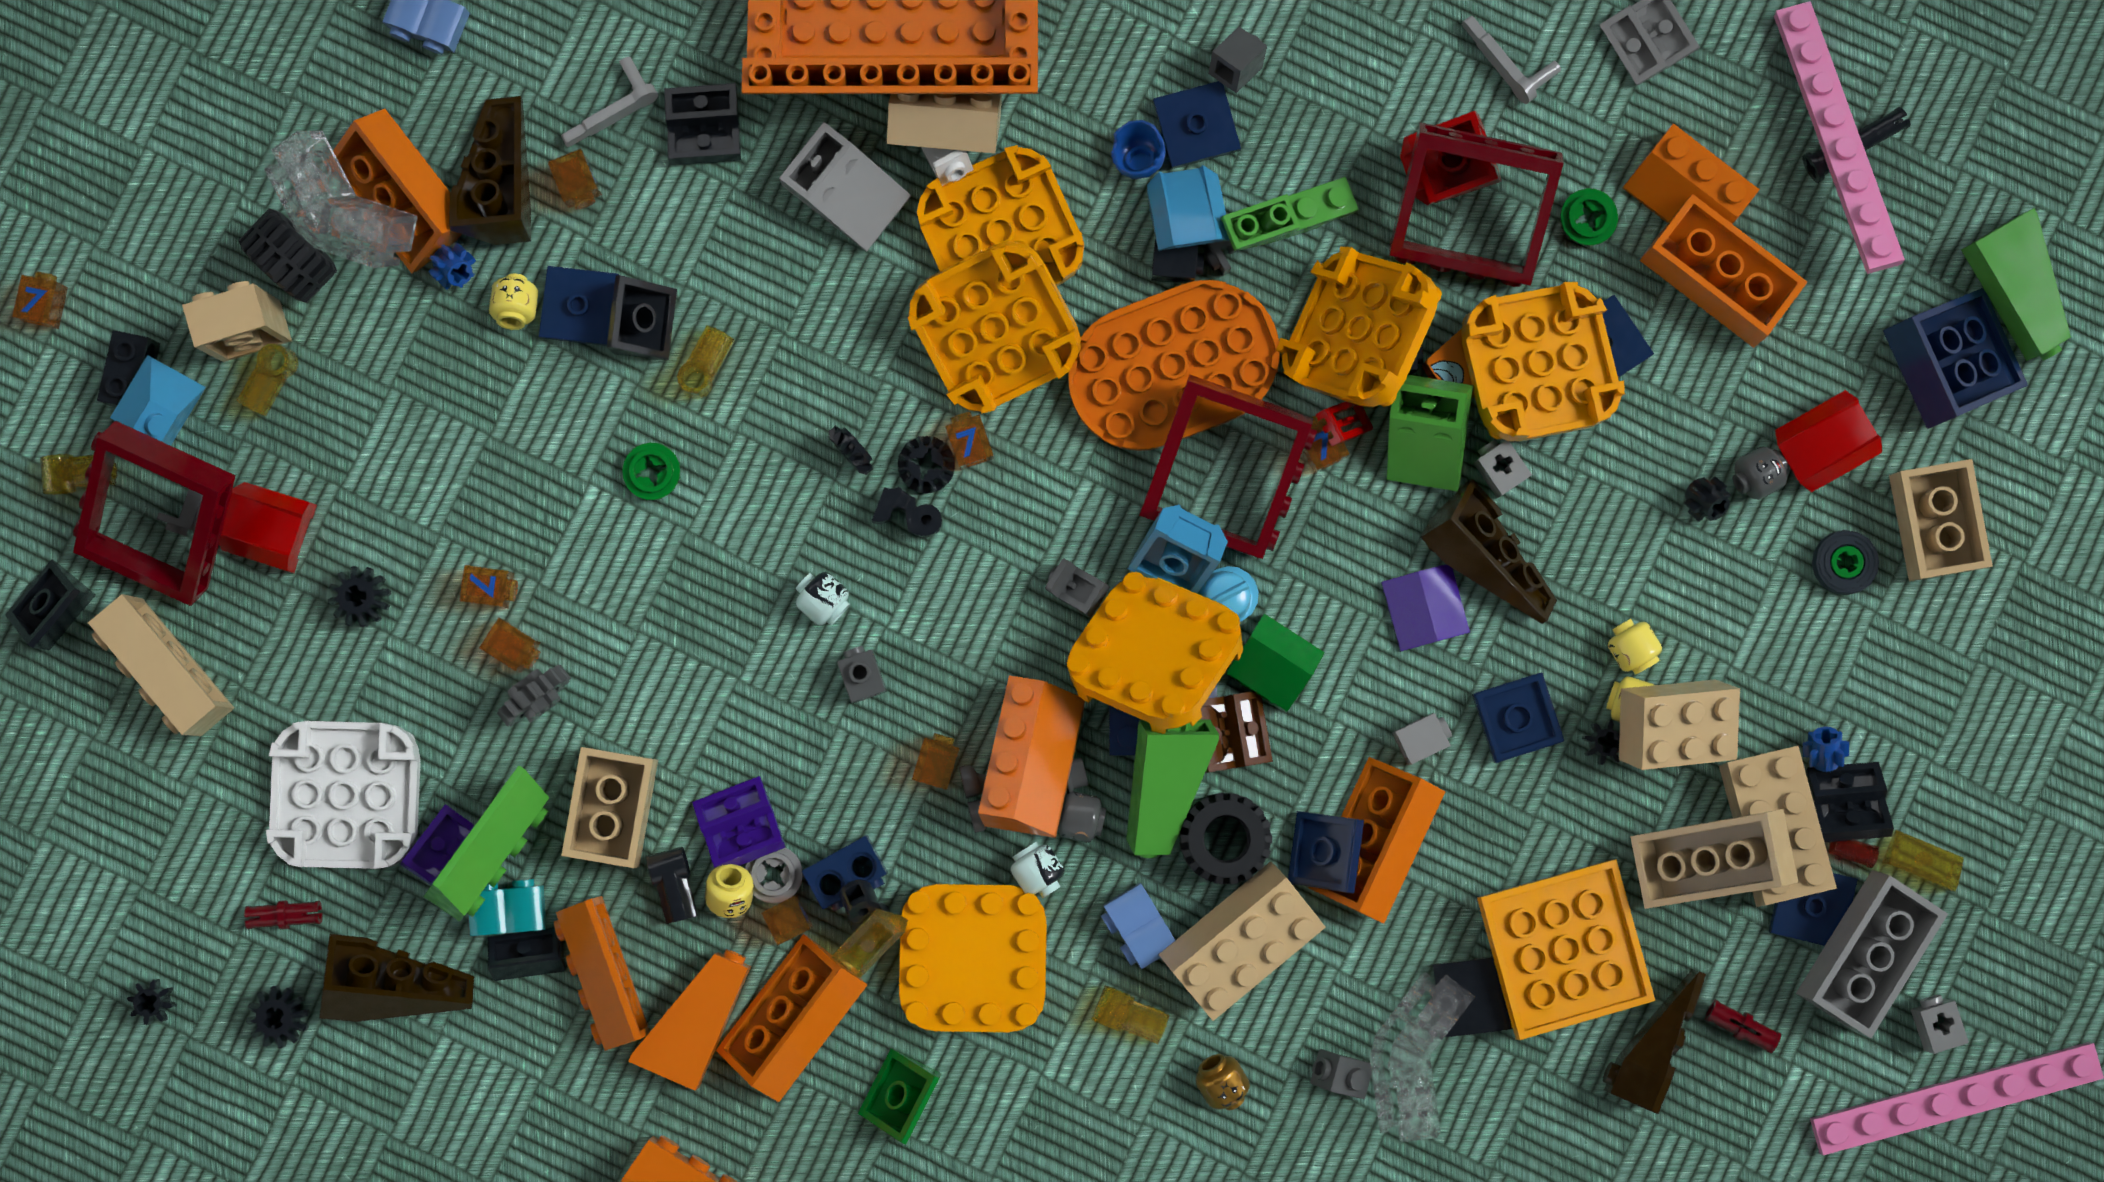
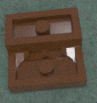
(1241, 731)

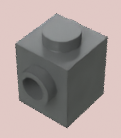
(1237, 59)
(861, 674)

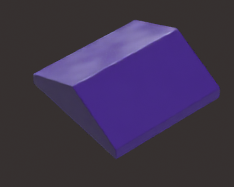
(1425, 607)

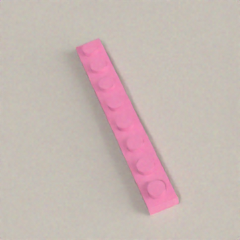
(1839, 138)
(1956, 1098)

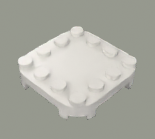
(344, 794)

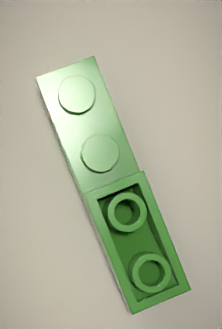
(1289, 215)

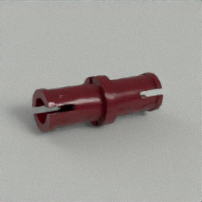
(283, 915)
(1764, 1037)

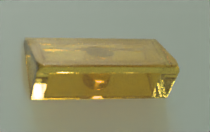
(1924, 861)
(870, 941)

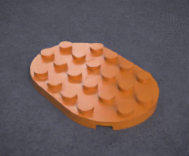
(1143, 353)

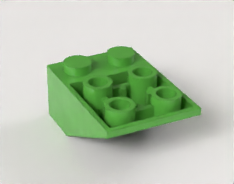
(1428, 432)

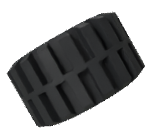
(287, 256)
(1256, 828)

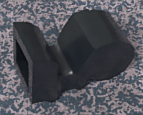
(921, 520)
(859, 902)

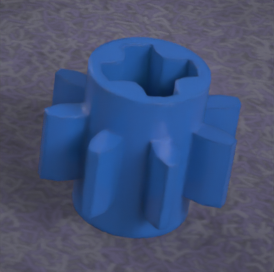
(452, 266)
(1825, 749)

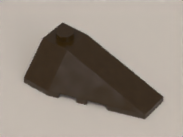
(494, 181)
(1474, 542)
(379, 984)
(1644, 1066)

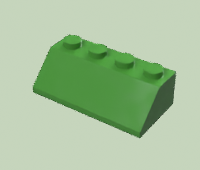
(488, 845)

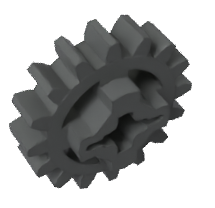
(533, 695)

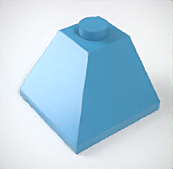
(158, 401)

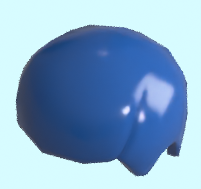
(1138, 149)

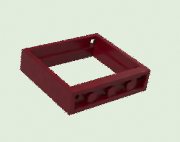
(1484, 149)
(1251, 405)
(176, 466)

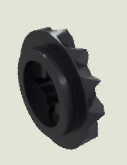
(851, 449)
(934, 479)

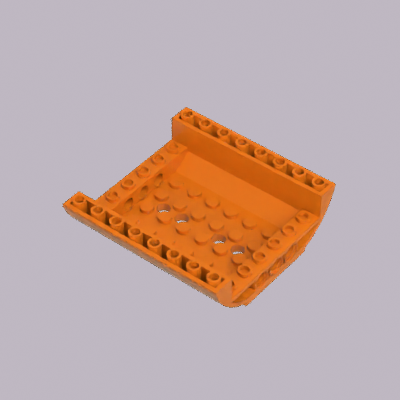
(891, 47)

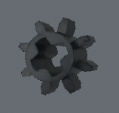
(1707, 499)
(1597, 749)
(143, 997)

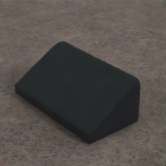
(525, 954)

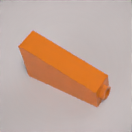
(692, 1027)

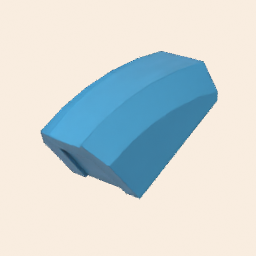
(1186, 208)
(1180, 549)

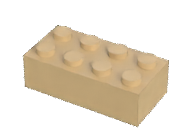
(160, 666)
(1777, 783)
(1714, 859)
(1242, 940)

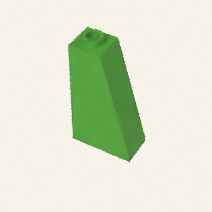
(2021, 284)
(1165, 783)

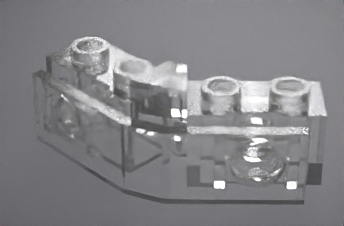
(329, 211)
(1410, 1058)

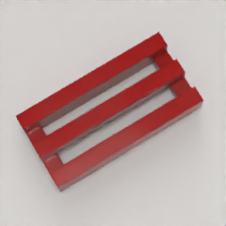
(1335, 425)

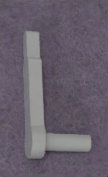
(1522, 87)
(640, 97)

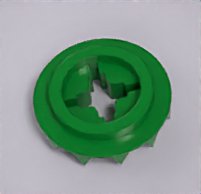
(1594, 201)
(637, 463)

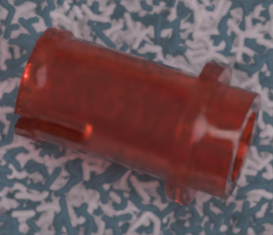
(1855, 851)

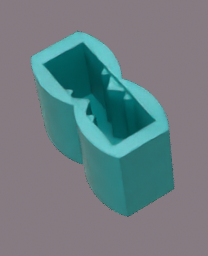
(510, 909)

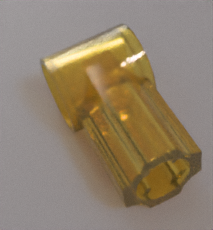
(705, 359)
(265, 382)
(67, 473)
(1122, 1012)

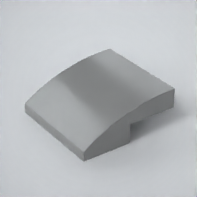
(1649, 37)

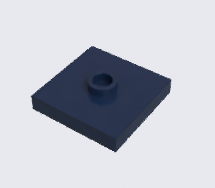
(1196, 124)
(577, 305)
(1624, 338)
(1518, 717)
(1325, 851)
(1816, 915)

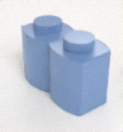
(431, 21)
(1138, 925)

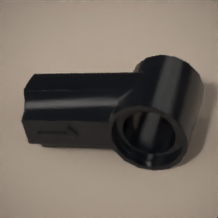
(671, 876)

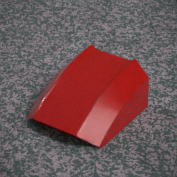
(1449, 174)
(1828, 441)
(266, 526)

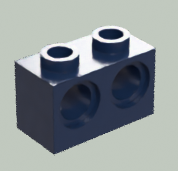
(841, 865)

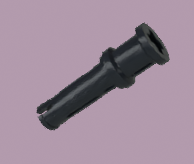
(1870, 136)

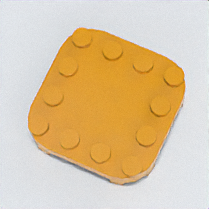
(1002, 201)
(995, 326)
(1360, 328)
(1541, 362)
(1155, 651)
(973, 958)

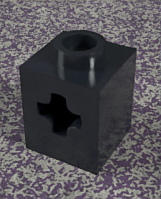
(1177, 264)

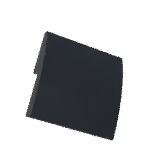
(702, 124)
(1851, 802)
(1488, 1009)

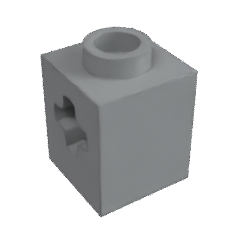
(1515, 471)
(1422, 738)
(1951, 1030)

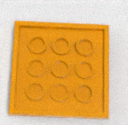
(1566, 949)

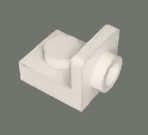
(948, 164)

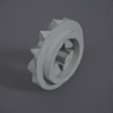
(791, 875)

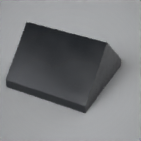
(641, 319)
(49, 606)

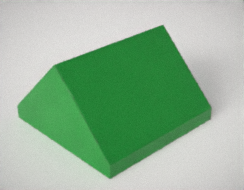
(1275, 663)
(899, 1095)

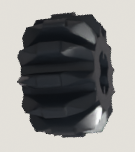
(364, 583)
(266, 1012)

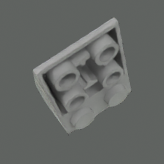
(844, 187)

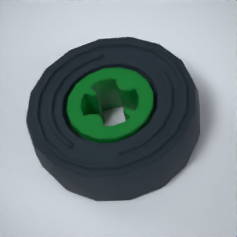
(1840, 580)

